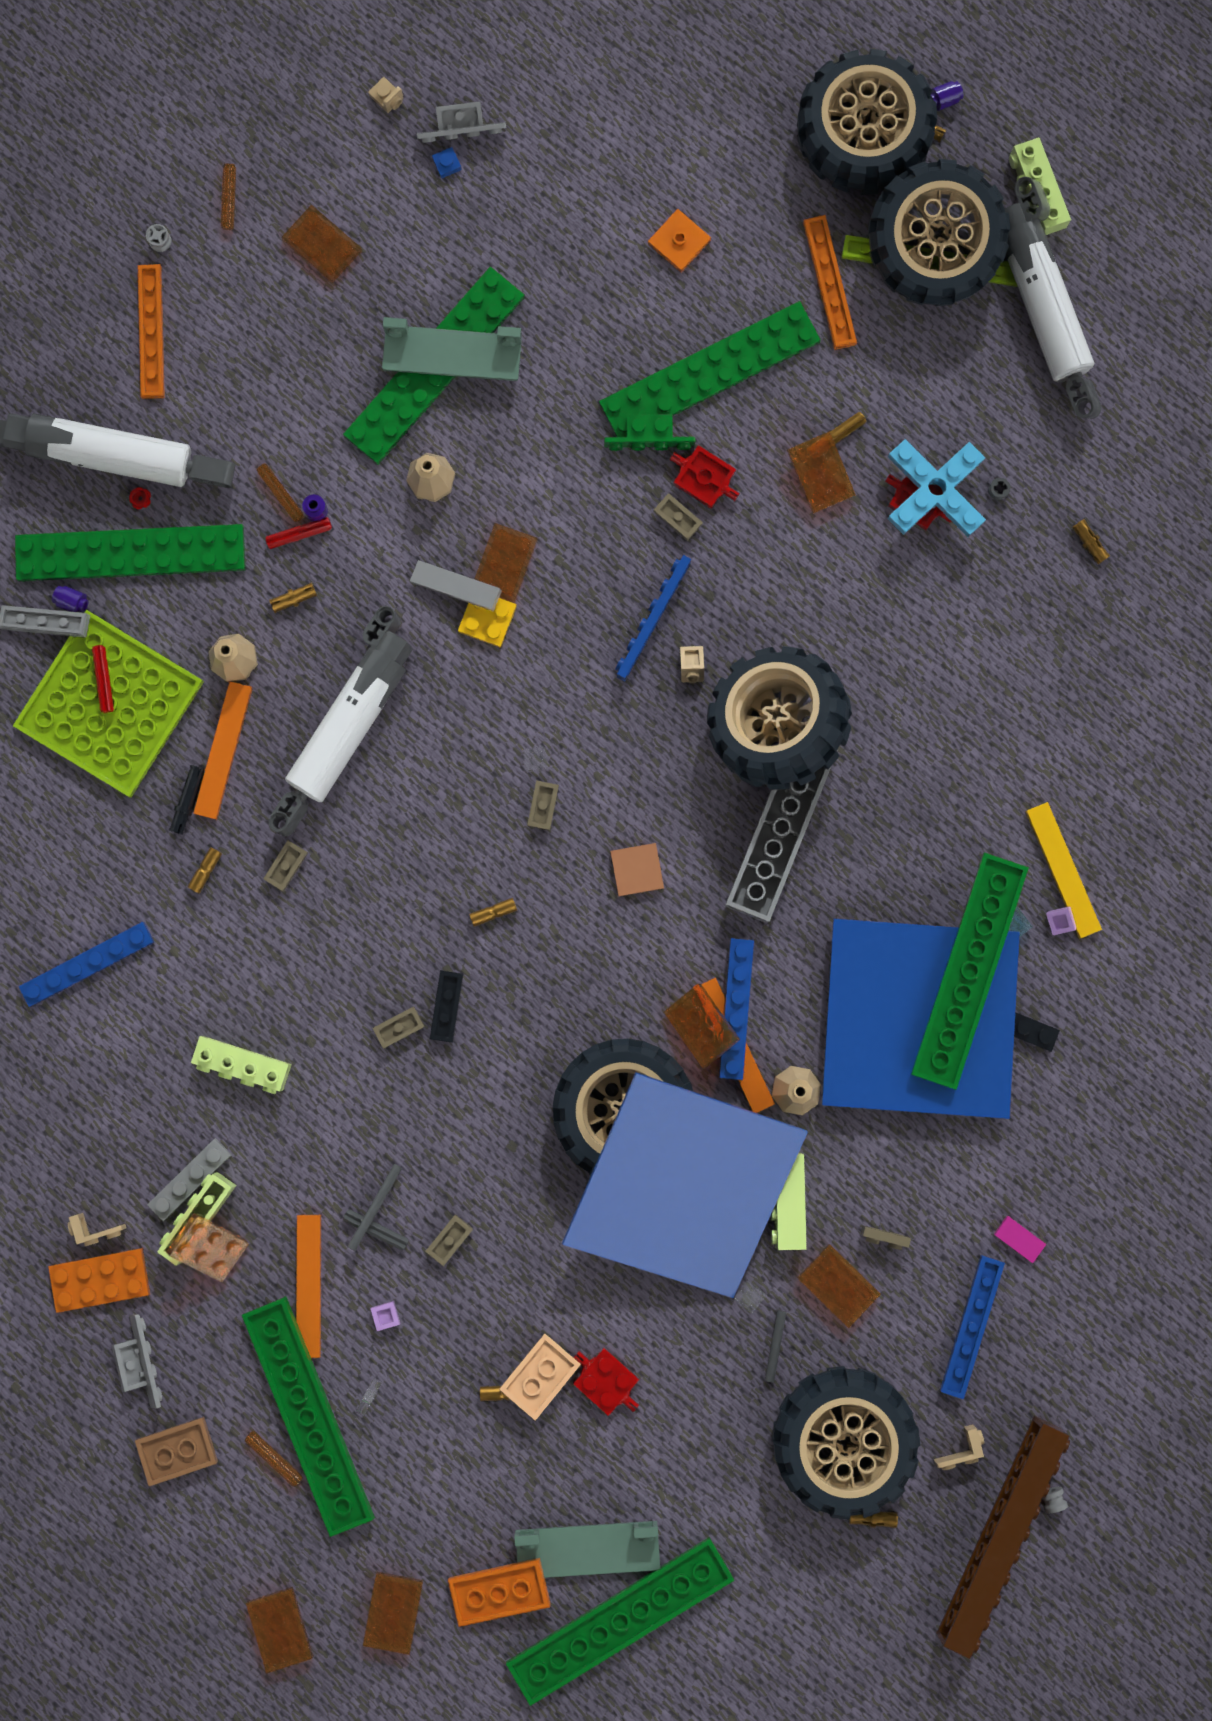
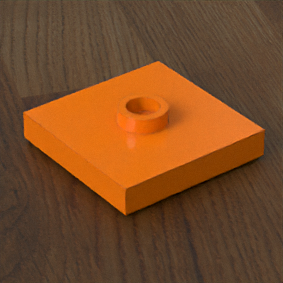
(679, 240)

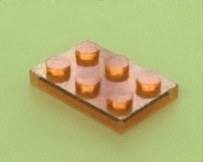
(321, 244)
(821, 472)
(506, 560)
(701, 1025)
(207, 1247)
(838, 1285)
(393, 1613)
(279, 1629)

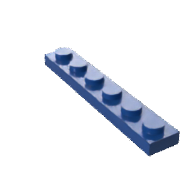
(648, 625)
(86, 964)
(737, 1005)
(972, 1327)

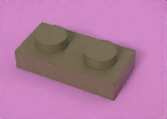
(678, 517)
(543, 805)
(285, 865)
(398, 1027)
(876, 1235)
(449, 1240)

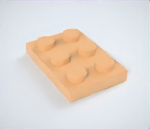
(539, 1377)

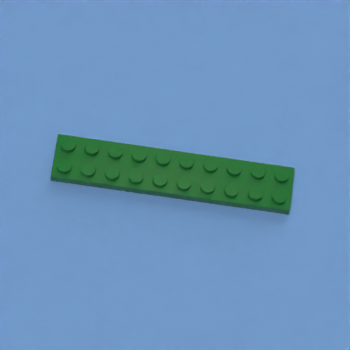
(714, 368)
(411, 394)
(130, 552)
(969, 971)
(308, 1416)
(619, 1621)

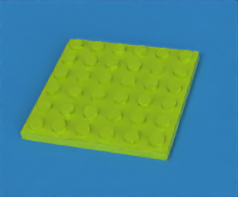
(147, 703)

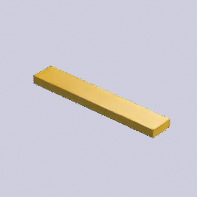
(1063, 869)

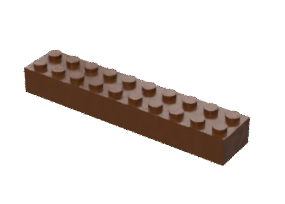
(1002, 1537)

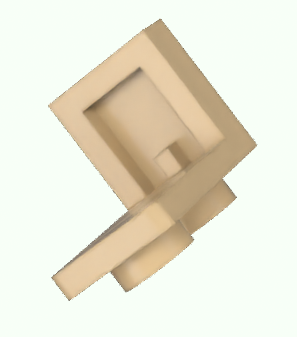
(78, 1228)
(975, 1440)

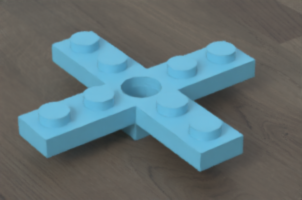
(947, 477)

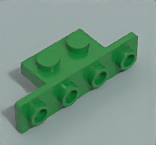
(649, 432)

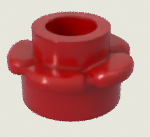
(134, 498)

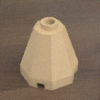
(430, 477)
(233, 658)
(785, 1090)

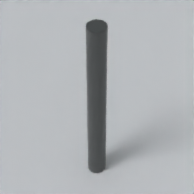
(374, 1207)

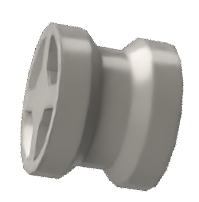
(156, 232)
(1054, 1500)

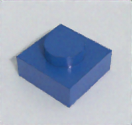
(446, 162)

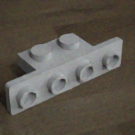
(460, 119)
(134, 1363)

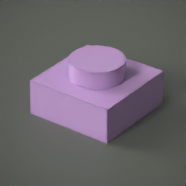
(1061, 920)
(385, 1316)

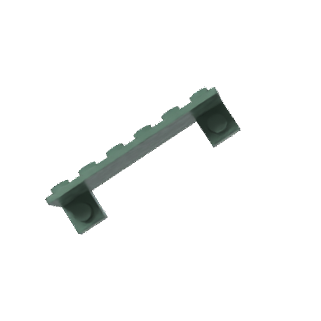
(451, 351)
(591, 1548)

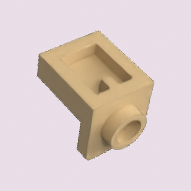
(386, 95)
(692, 664)

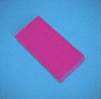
(1019, 1239)

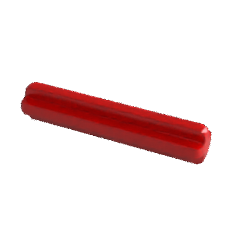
(298, 533)
(102, 679)

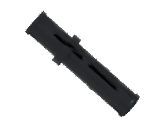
(186, 800)

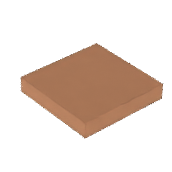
(637, 869)

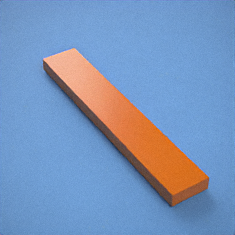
(829, 282)
(151, 331)
(223, 750)
(753, 1082)
(309, 1282)

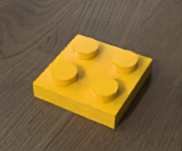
(487, 624)

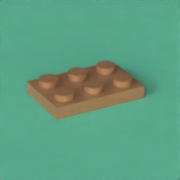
(176, 1451)

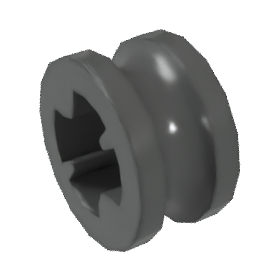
(1003, 482)

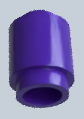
(947, 94)
(319, 512)
(70, 599)

